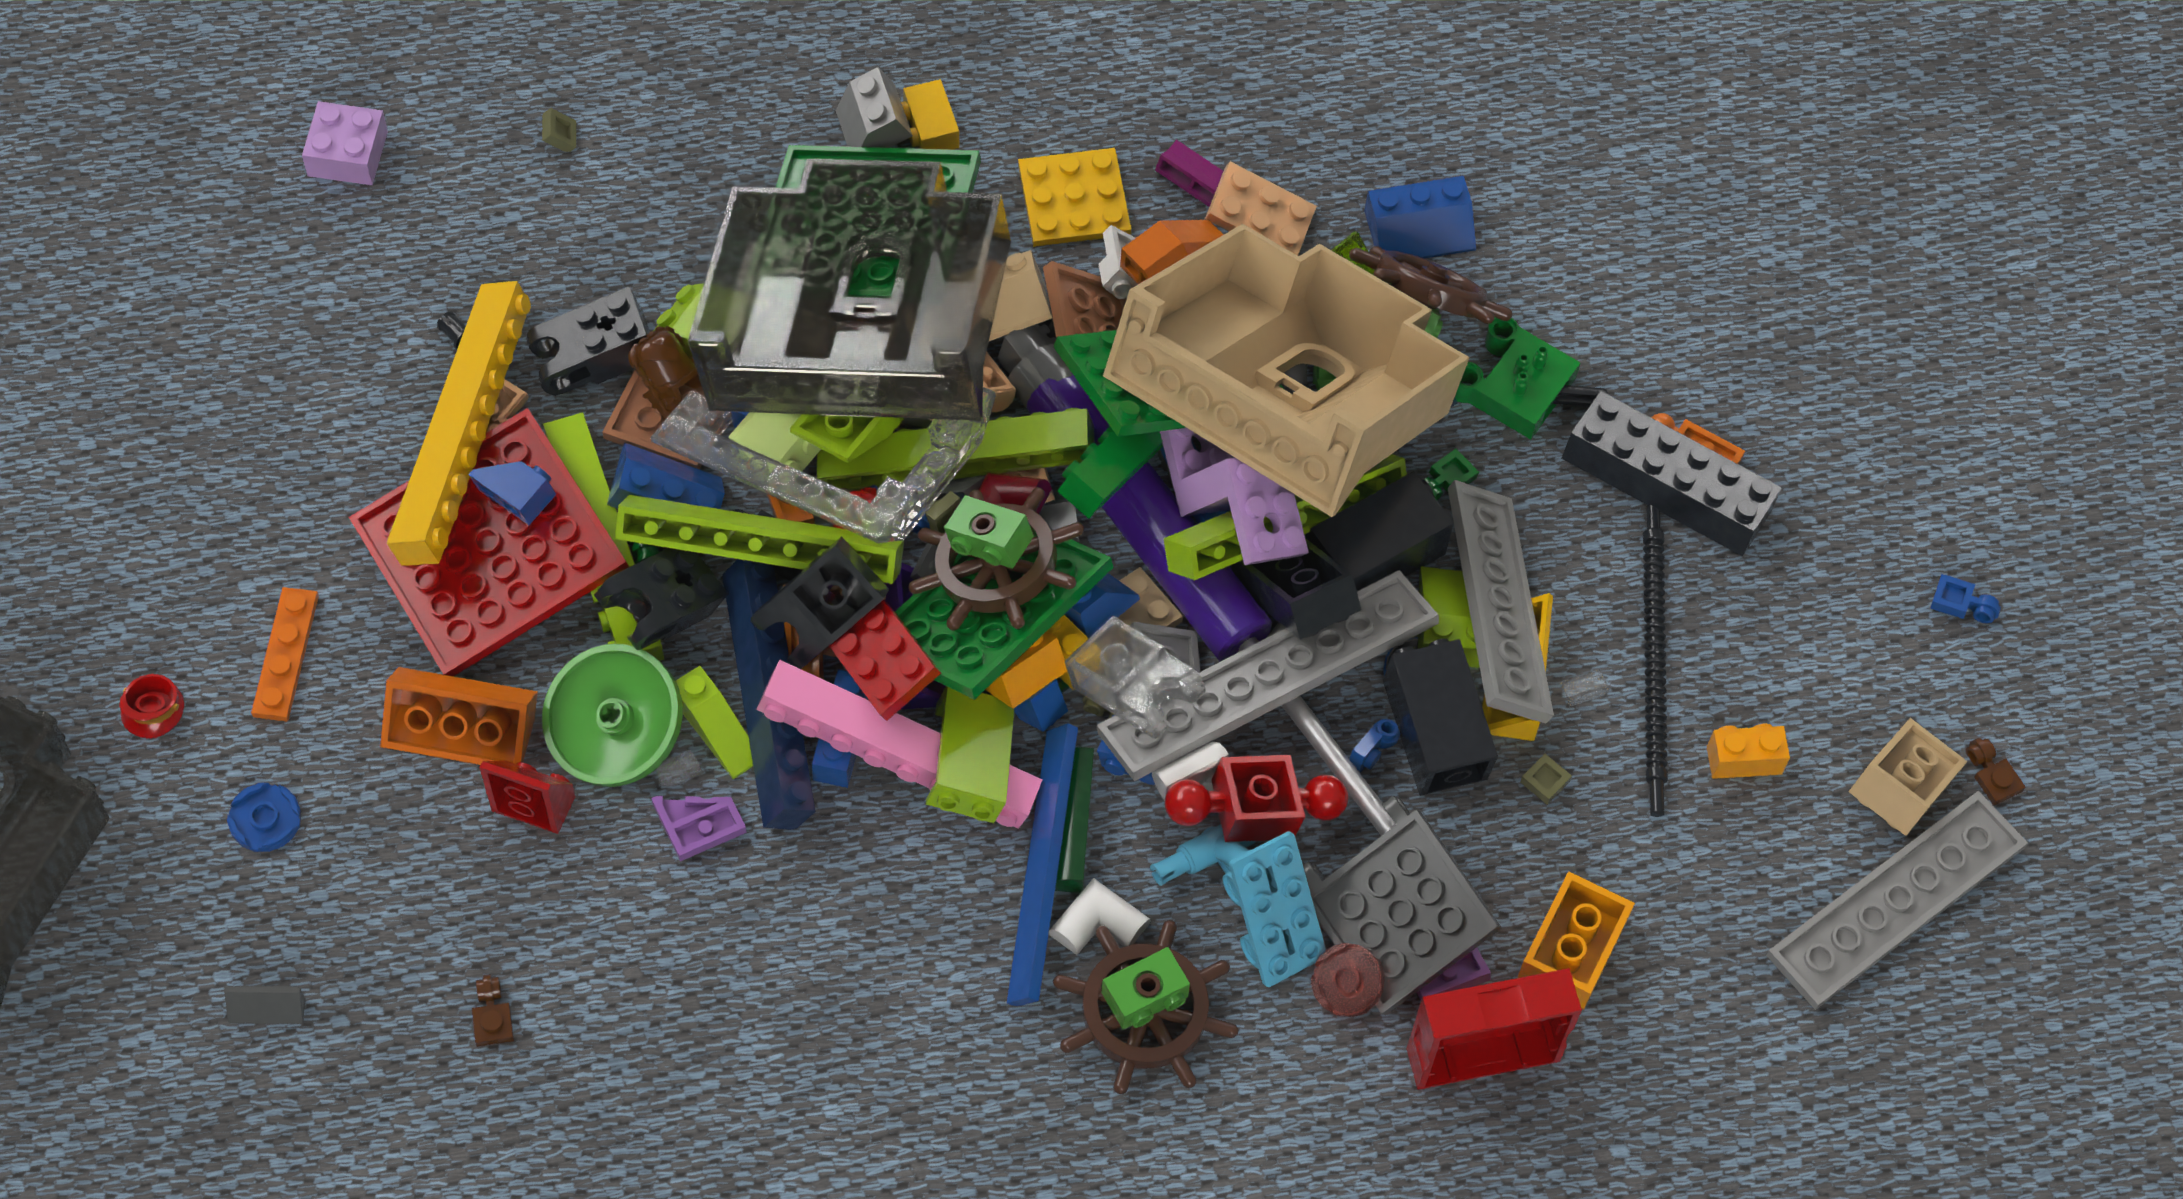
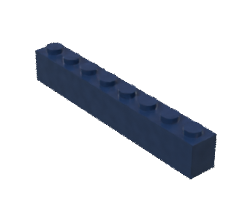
(775, 746)

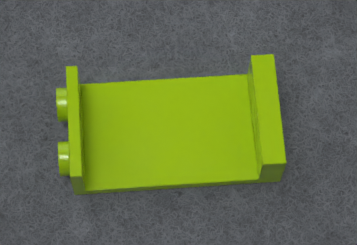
(972, 755)

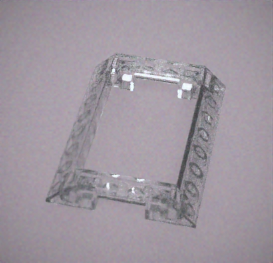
(891, 514)

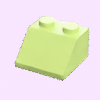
(772, 437)

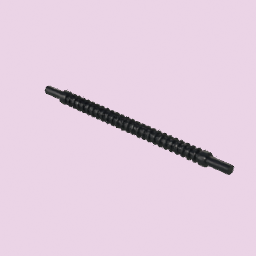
(1656, 772)

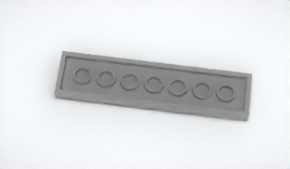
(1500, 602)
(1896, 900)

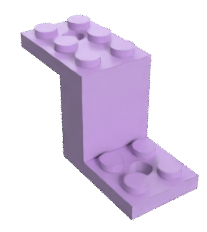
(1218, 482)

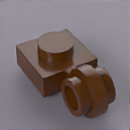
(1998, 779)
(493, 1021)

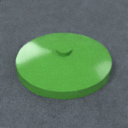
(612, 715)

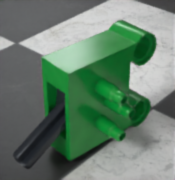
(1525, 381)

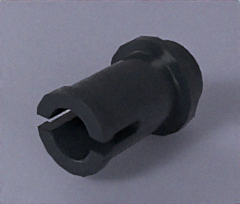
(454, 330)

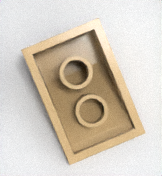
(1907, 776)

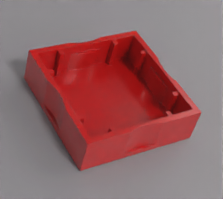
(1493, 1028)

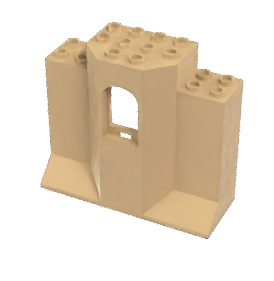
(1232, 317)

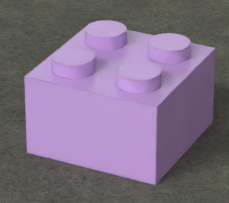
(344, 143)

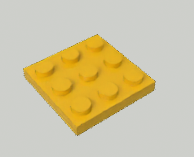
(1073, 196)

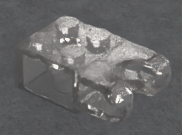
(1132, 676)

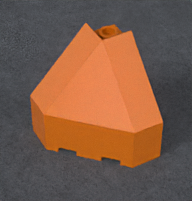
(1165, 245)

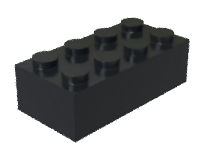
(1302, 590)

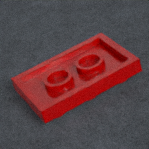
(885, 660)

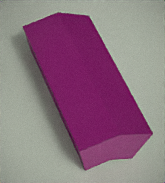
(1190, 172)

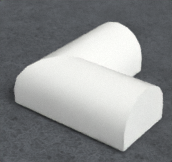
(1196, 766)
(1096, 908)

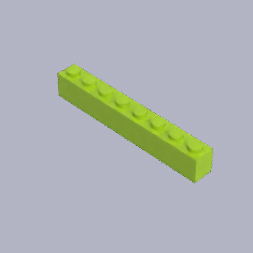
(1006, 447)
(576, 450)
(745, 535)
(1215, 542)

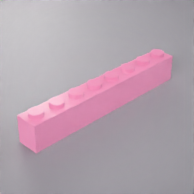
(856, 727)

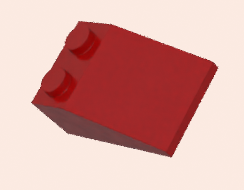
(527, 794)

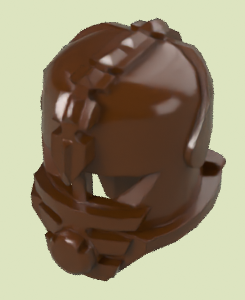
(663, 368)

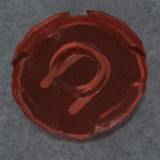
(1348, 980)

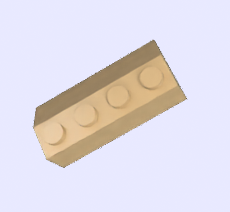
(1021, 297)

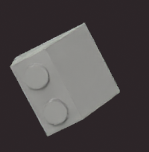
(872, 112)

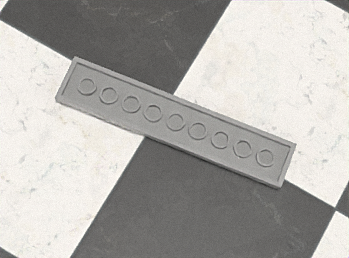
(1273, 675)

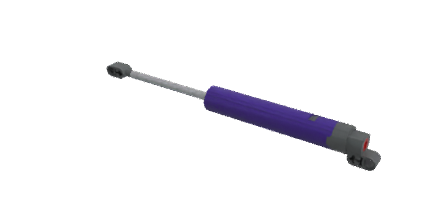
(1149, 512)

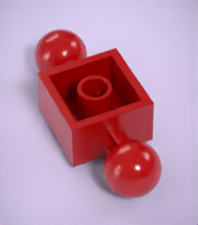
(1256, 798)

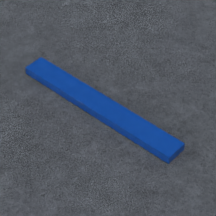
(1042, 866)

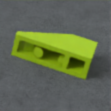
(715, 721)

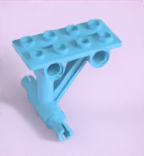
(1268, 888)

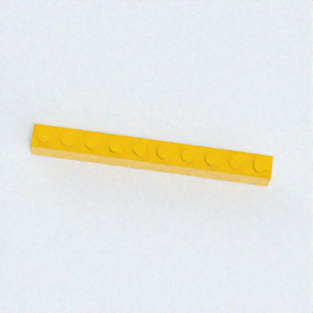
(459, 424)

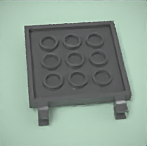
(1403, 905)

